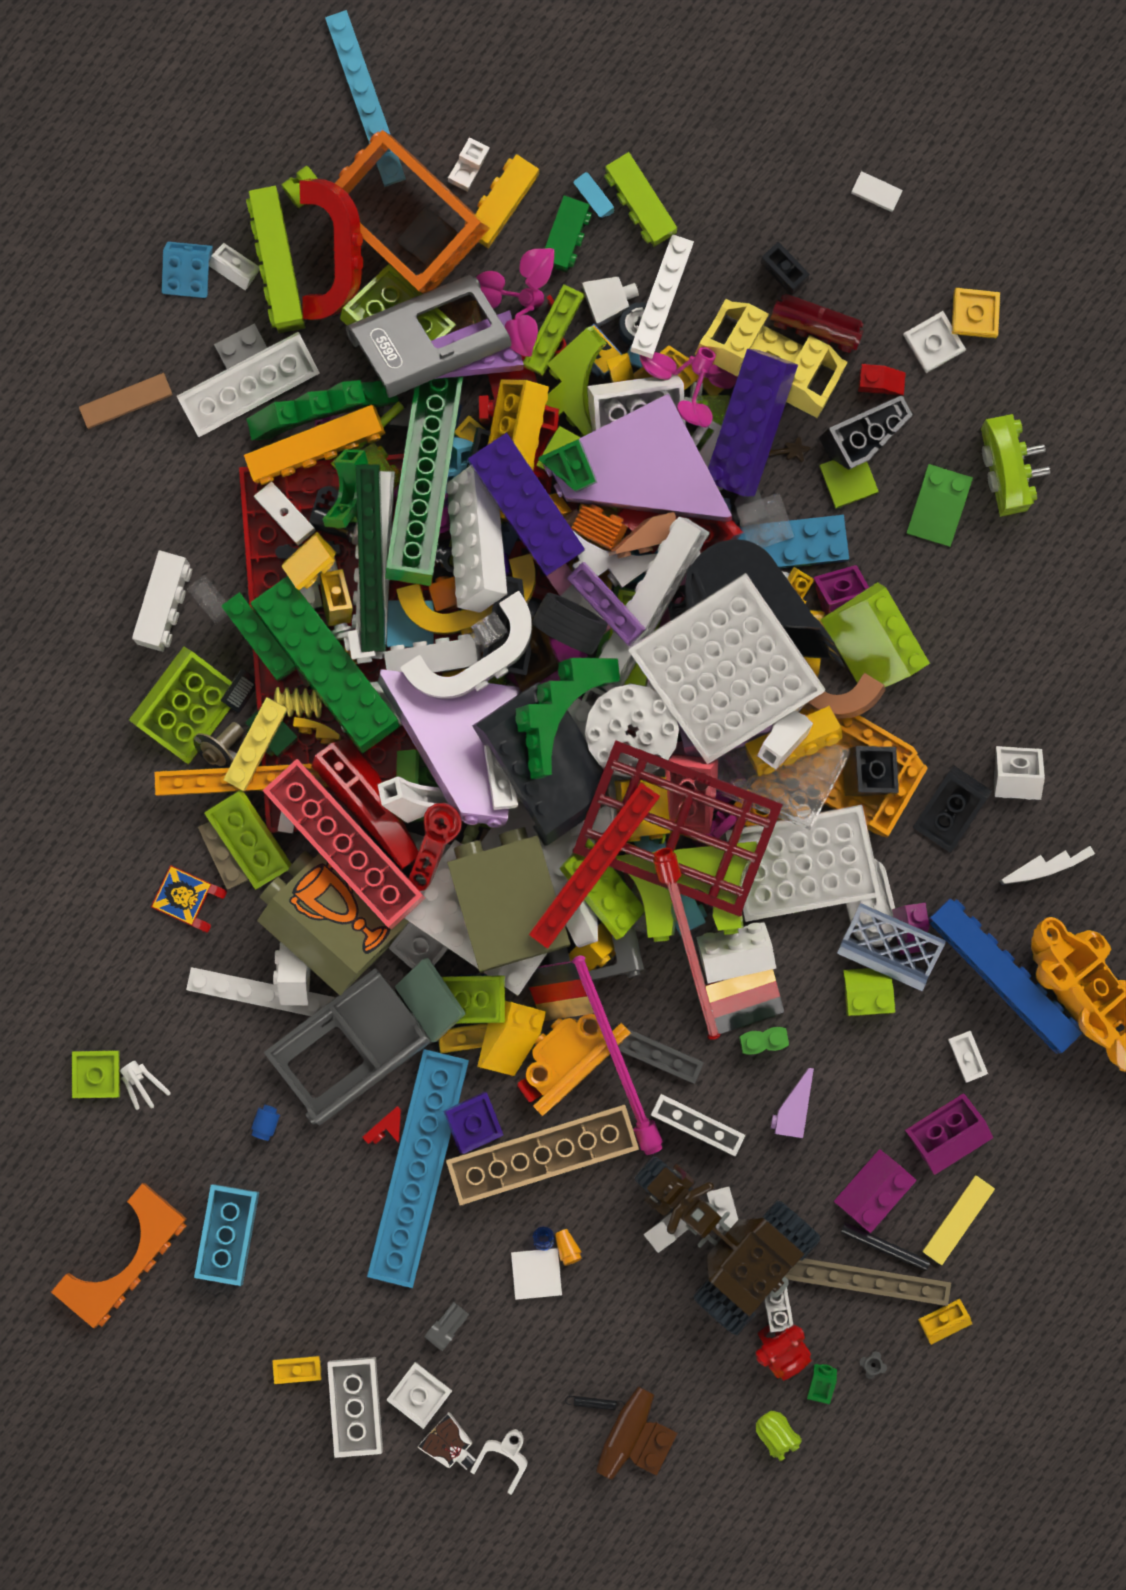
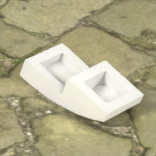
(468, 165)

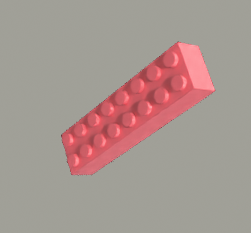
(344, 844)

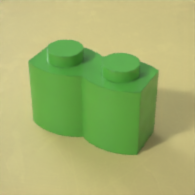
(756, 1041)

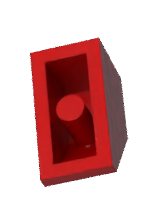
(881, 380)

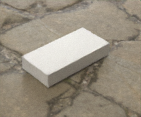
(876, 191)

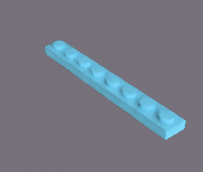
(363, 91)

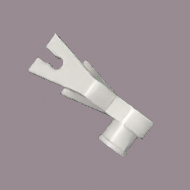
(510, 1450)

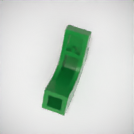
(346, 504)

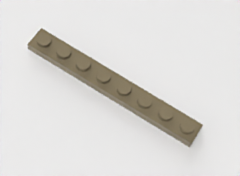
(871, 1281)

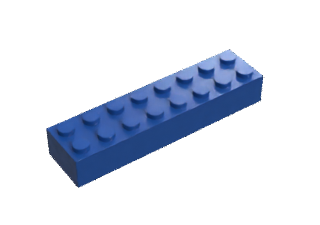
(1004, 976)

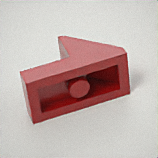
(486, 410)
(391, 1122)

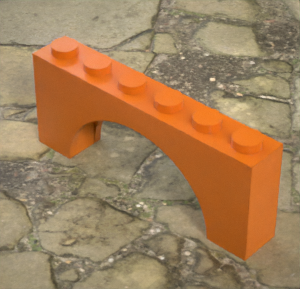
(96, 1299)

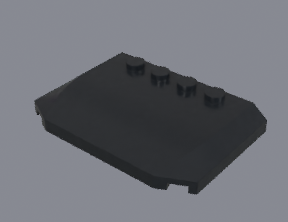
(556, 800)

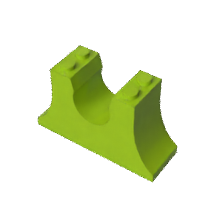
(657, 900)

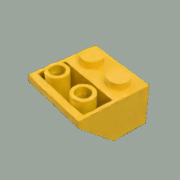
(308, 561)

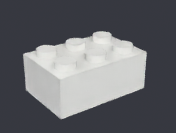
(737, 953)

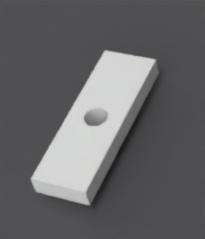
(277, 505)

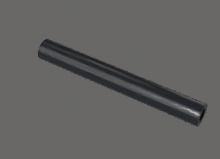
(885, 1246)

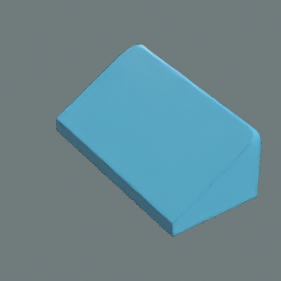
(594, 195)

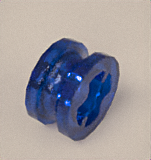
(543, 1245)

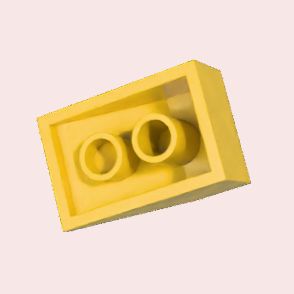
(510, 1042)

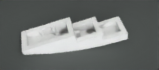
(1039, 868)

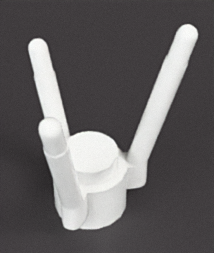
(133, 1075)

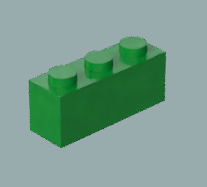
(567, 232)

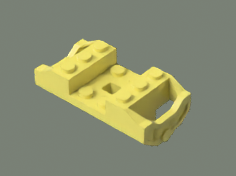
(752, 334)

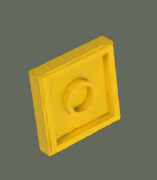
(975, 313)

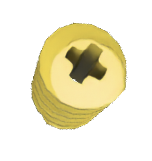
(299, 703)

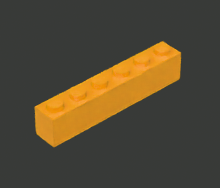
(314, 444)

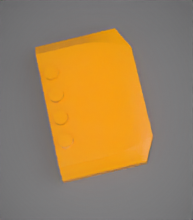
(879, 810)

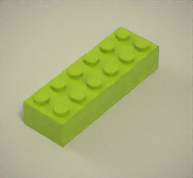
(277, 264)

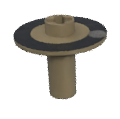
(216, 750)

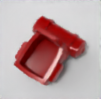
(784, 1353)

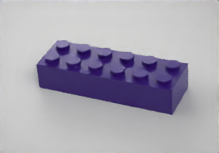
(751, 422)
(526, 504)

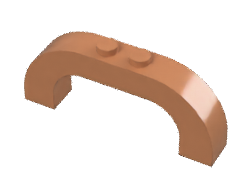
(852, 703)

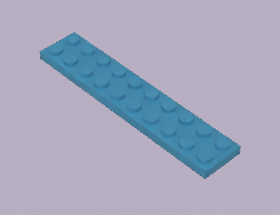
(814, 543)
(417, 1169)

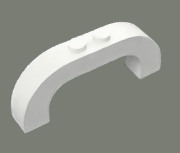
(479, 673)

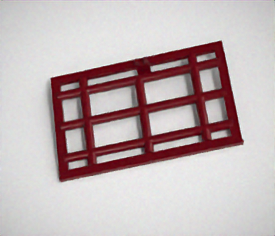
(702, 781)

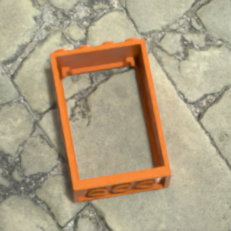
(456, 249)

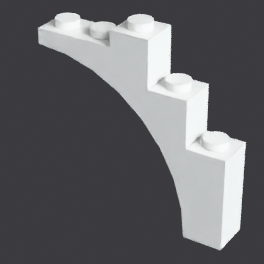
(621, 570)
(785, 738)
(409, 799)

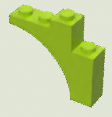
(573, 369)

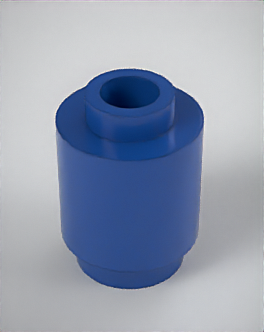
(265, 1122)

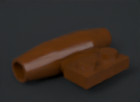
(635, 1438)

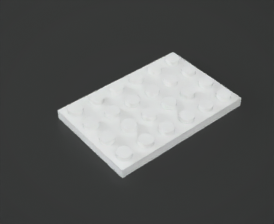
(812, 866)

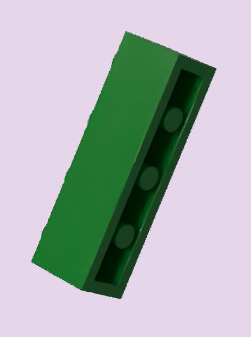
(259, 637)

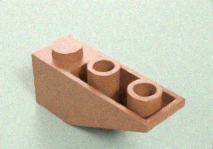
(647, 534)

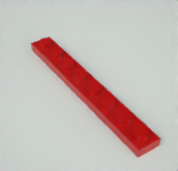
(594, 865)

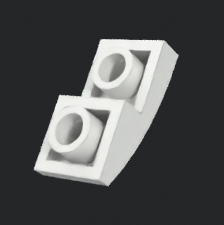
(779, 1312)

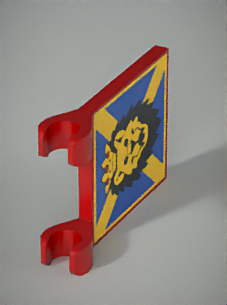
(183, 897)

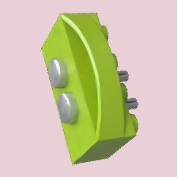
(1005, 458)

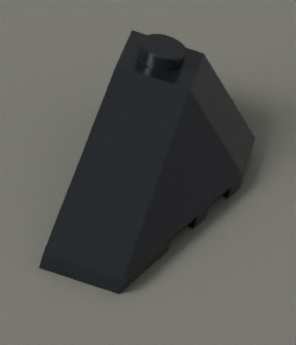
(863, 435)
(521, 666)

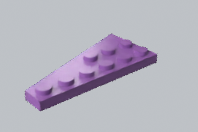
(501, 361)

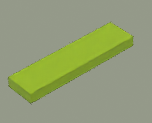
(553, 329)

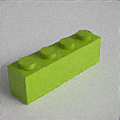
(640, 199)

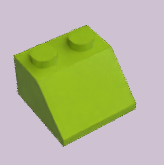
(868, 992)

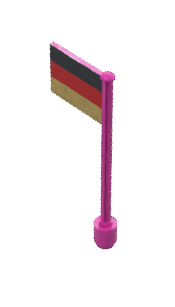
(569, 992)

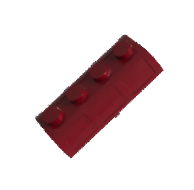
(818, 321)

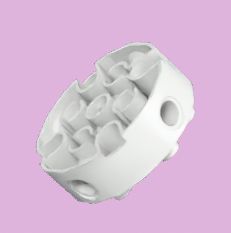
(633, 706)

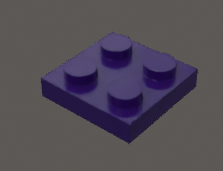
(473, 1123)

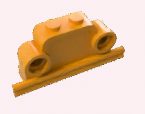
(568, 1057)

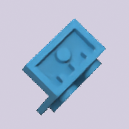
(186, 269)

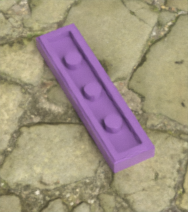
(606, 603)

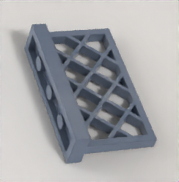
(884, 960)

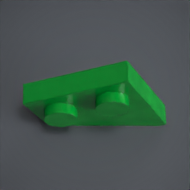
(570, 465)

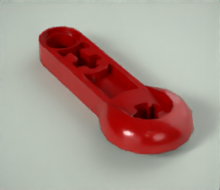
(435, 841)

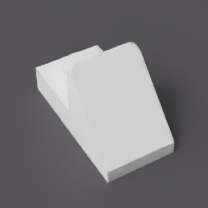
(660, 1237)

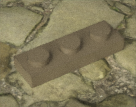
(225, 862)

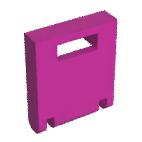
(719, 827)

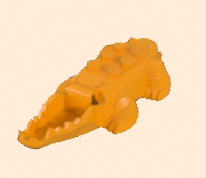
(1083, 983)

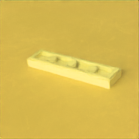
(958, 1220)

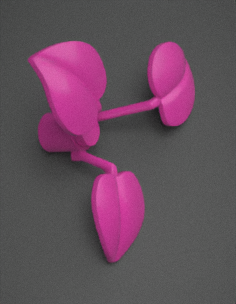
(536, 267)
(663, 368)

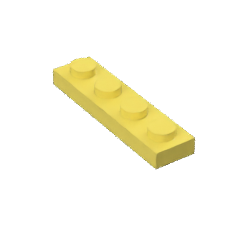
(255, 744)

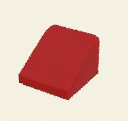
(528, 1090)

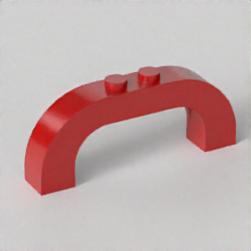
(346, 247)

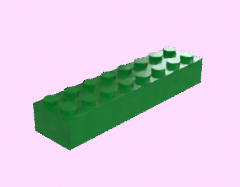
(325, 664)

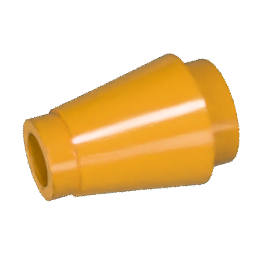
(567, 1248)

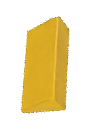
(620, 368)
(945, 1321)

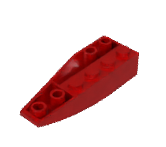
(357, 787)

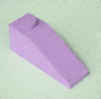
(792, 1113)

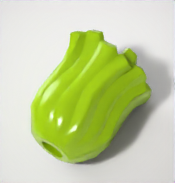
(777, 1434)

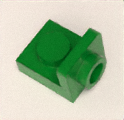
(822, 1383)

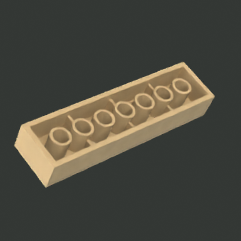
(542, 1154)

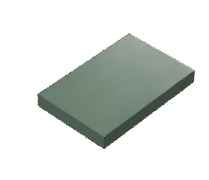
(430, 1000)

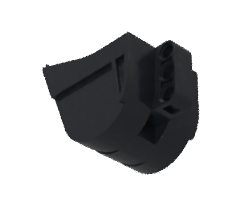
(733, 558)

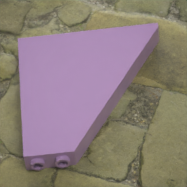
(648, 466)
(449, 743)

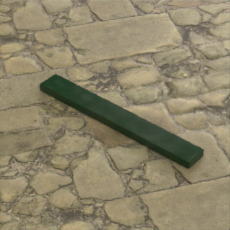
(370, 558)

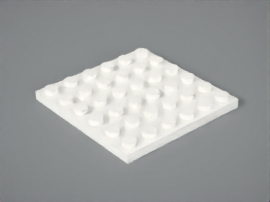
(726, 669)

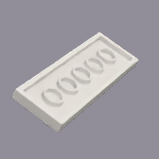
(248, 384)

